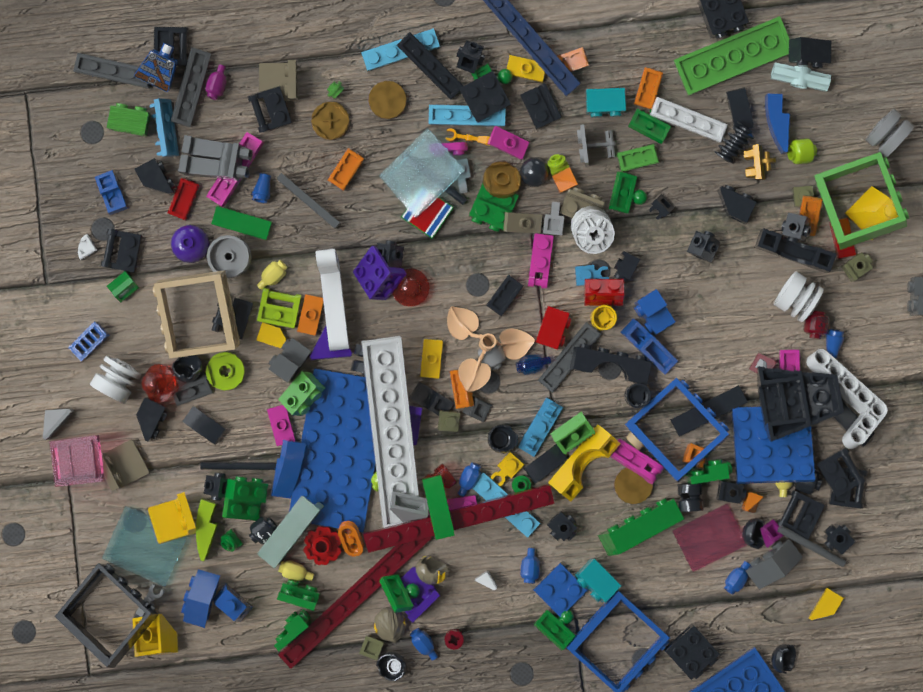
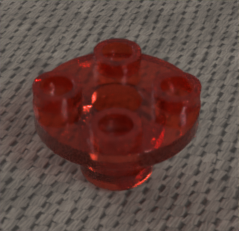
(412, 289)
(160, 383)

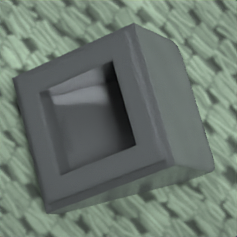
(479, 410)

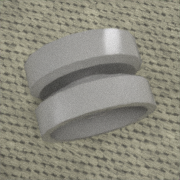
(887, 131)
(240, 255)

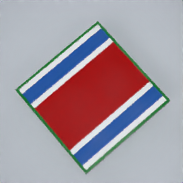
(431, 218)

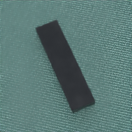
(429, 65)
(719, 405)

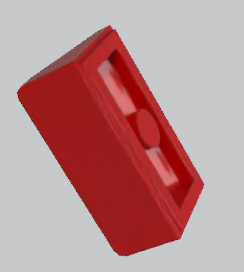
(846, 252)

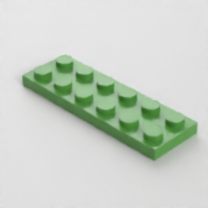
(733, 56)

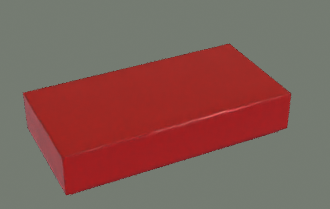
(183, 199)

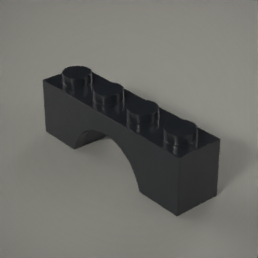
(797, 252)
(634, 370)

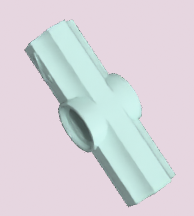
(800, 77)

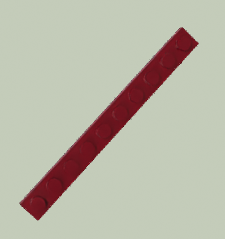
(460, 518)
(349, 601)

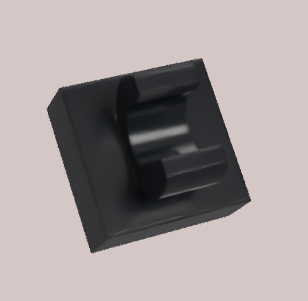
(662, 205)

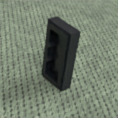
(504, 295)

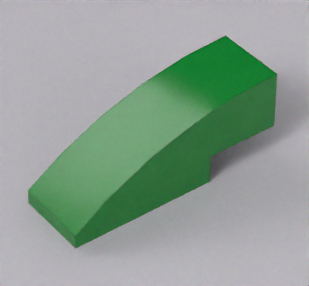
(438, 507)

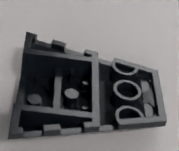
(796, 400)

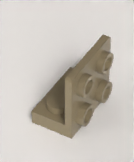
(281, 75)
(576, 200)
(123, 465)

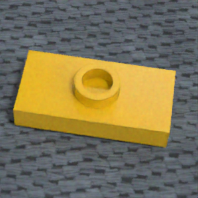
(525, 68)
(431, 358)

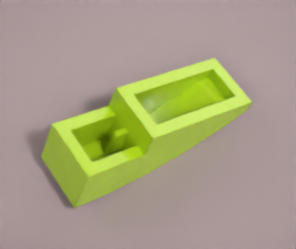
(205, 527)

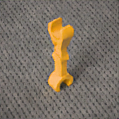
(480, 139)

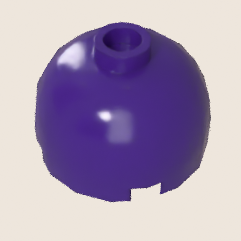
(190, 244)

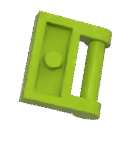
(277, 314)

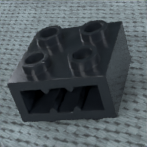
(723, 16)
(692, 652)

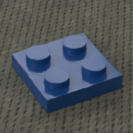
(559, 589)

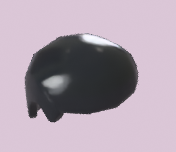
(534, 171)
(187, 368)
(502, 439)
(752, 534)
(783, 658)
(391, 666)

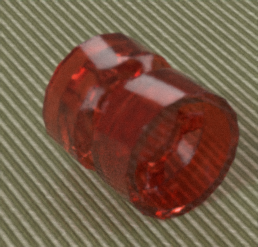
(447, 478)

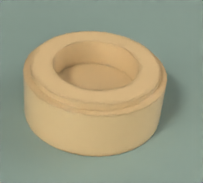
(634, 441)

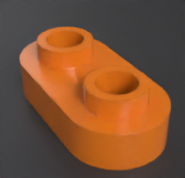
(349, 537)

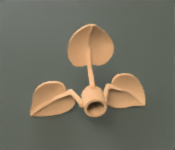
(475, 374)

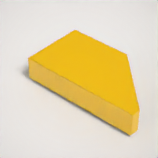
(271, 335)
(826, 605)

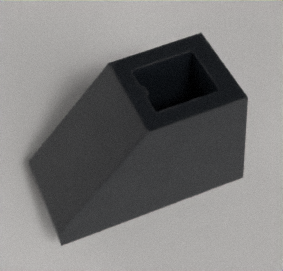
(153, 177)
(735, 205)
(149, 418)

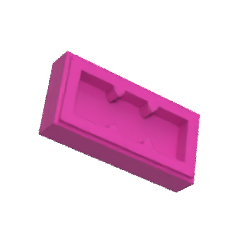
(508, 142)
(280, 424)

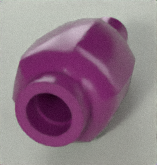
(216, 83)

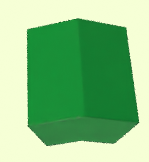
(122, 286)

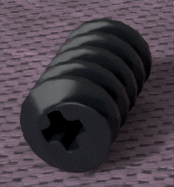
(735, 143)

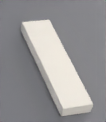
(688, 119)

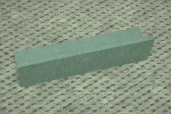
(289, 531)

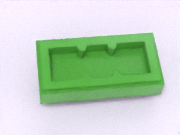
(637, 158)

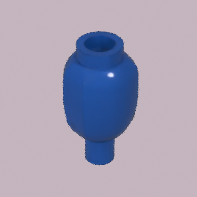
(469, 478)
(530, 567)
(737, 578)
(423, 643)

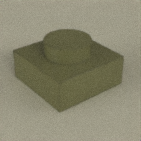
(798, 193)
(448, 421)
(371, 647)

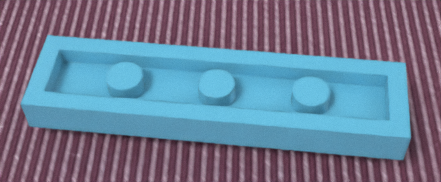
(391, 53)
(462, 116)
(489, 490)

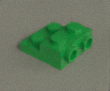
(491, 209)
(714, 471)
(244, 498)
(298, 595)
(295, 625)

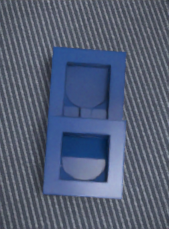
(111, 192)

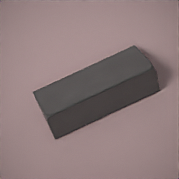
(192, 390)

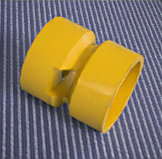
(603, 317)

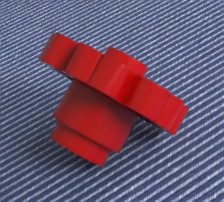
(322, 545)

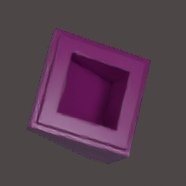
(770, 533)

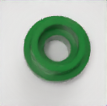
(516, 480)

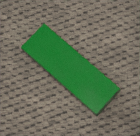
(241, 223)

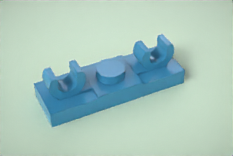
(165, 128)
(540, 427)

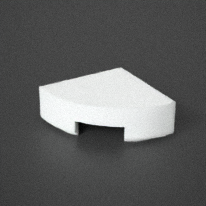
(86, 247)

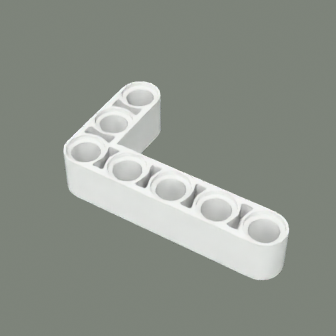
(333, 299)
(851, 396)

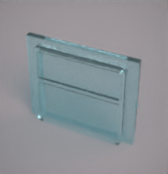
(421, 173)
(137, 549)

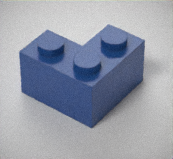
(654, 312)
(200, 598)

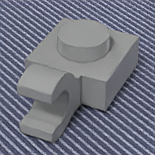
(465, 175)
(553, 223)
(150, 597)

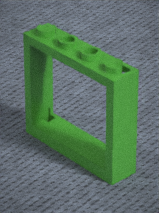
(873, 231)

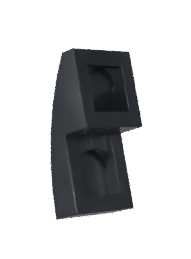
(739, 107)
(430, 399)
(204, 425)
(545, 463)

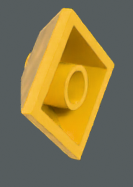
(871, 209)
(157, 639)

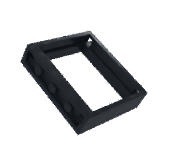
(97, 649)

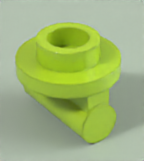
(557, 164)

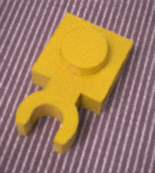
(509, 466)

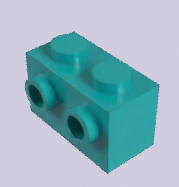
(605, 101)
(597, 581)

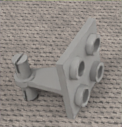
(610, 143)

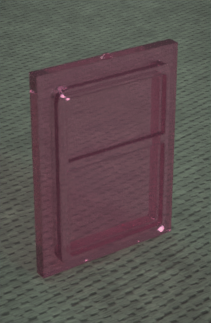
(77, 461)
(709, 537)

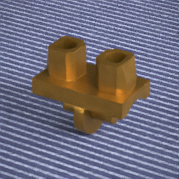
(756, 154)

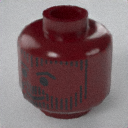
(816, 325)

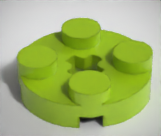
(216, 365)

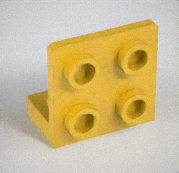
(172, 519)

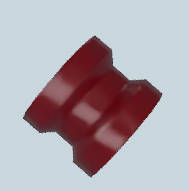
(452, 636)

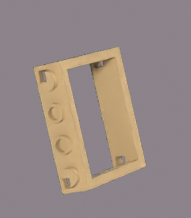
(225, 306)

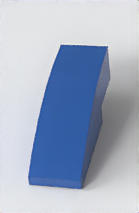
(777, 121)
(649, 346)
(288, 468)

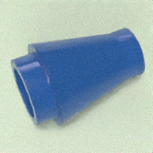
(261, 191)
(834, 341)

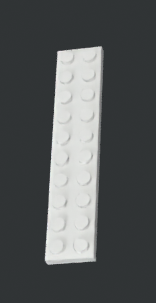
(389, 421)

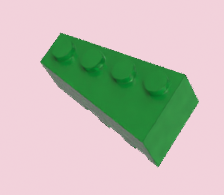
(641, 527)

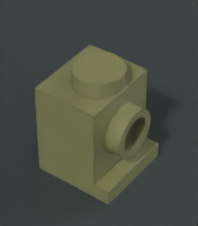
(850, 267)

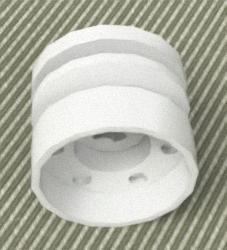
(588, 220)
(798, 296)
(115, 379)

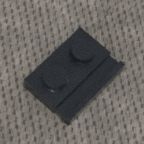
(540, 106)

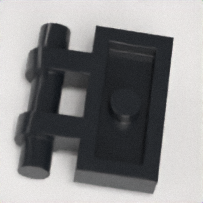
(242, 311)

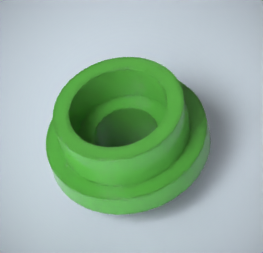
(335, 89)

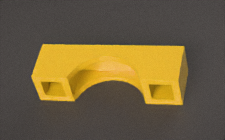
(568, 477)

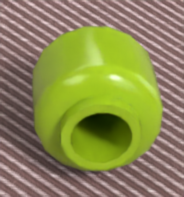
(802, 151)

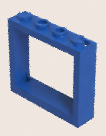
(707, 413)
(636, 670)

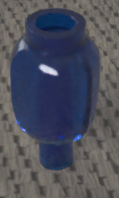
(532, 364)

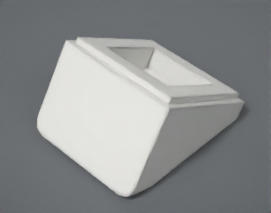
(486, 580)

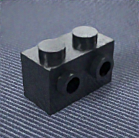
(809, 52)

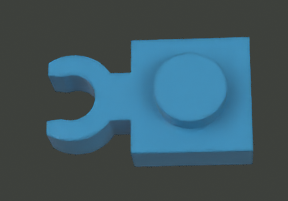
(588, 272)

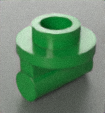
(230, 541)

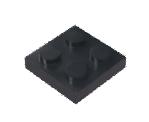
(484, 96)

